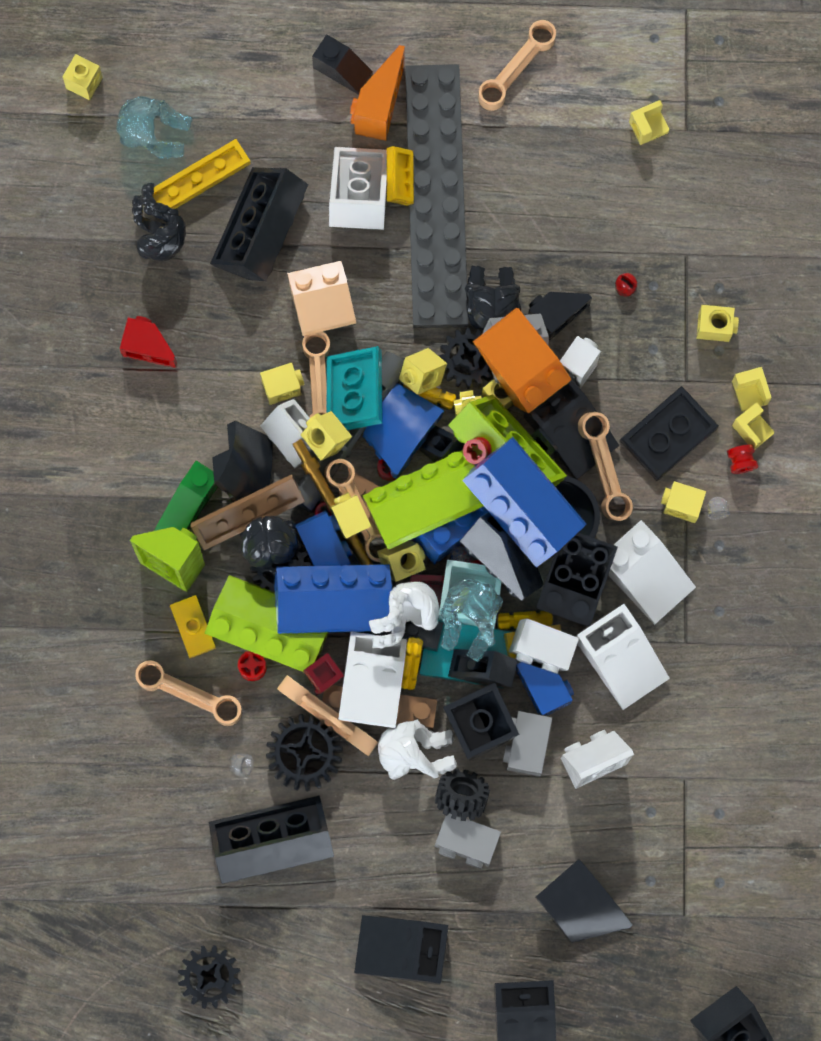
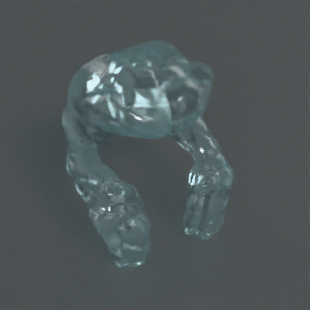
(137, 126)
(479, 603)

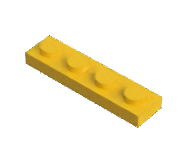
(202, 175)

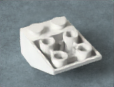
(622, 656)
(372, 681)

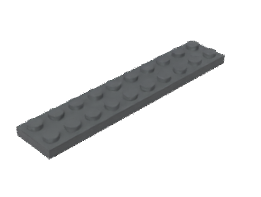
(438, 205)

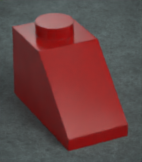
(145, 343)

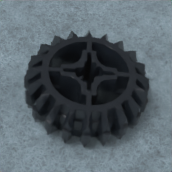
(291, 749)

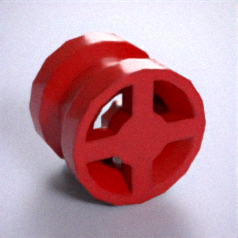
(742, 459)
(251, 662)

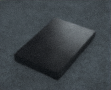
(669, 433)

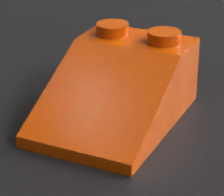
(378, 97)
(522, 361)

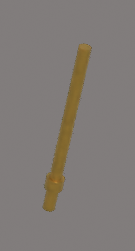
(311, 467)

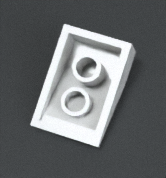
(358, 188)
(649, 573)
(595, 758)

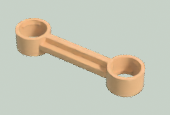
(517, 65)
(318, 375)
(605, 466)
(349, 486)
(188, 693)
(322, 711)

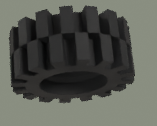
(457, 783)

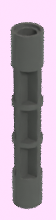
(391, 372)

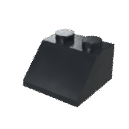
(481, 721)
(731, 1019)

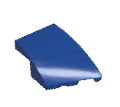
(403, 429)

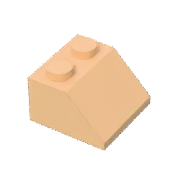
(321, 298)

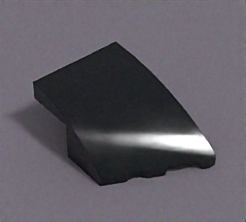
(246, 463)
(581, 905)

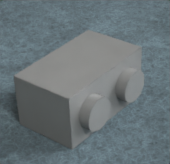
(529, 748)
(467, 840)

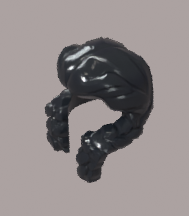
(164, 238)
(490, 302)
(269, 541)

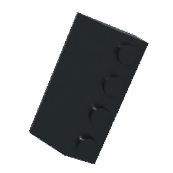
(259, 223)
(270, 839)

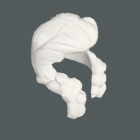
(407, 603)
(400, 750)

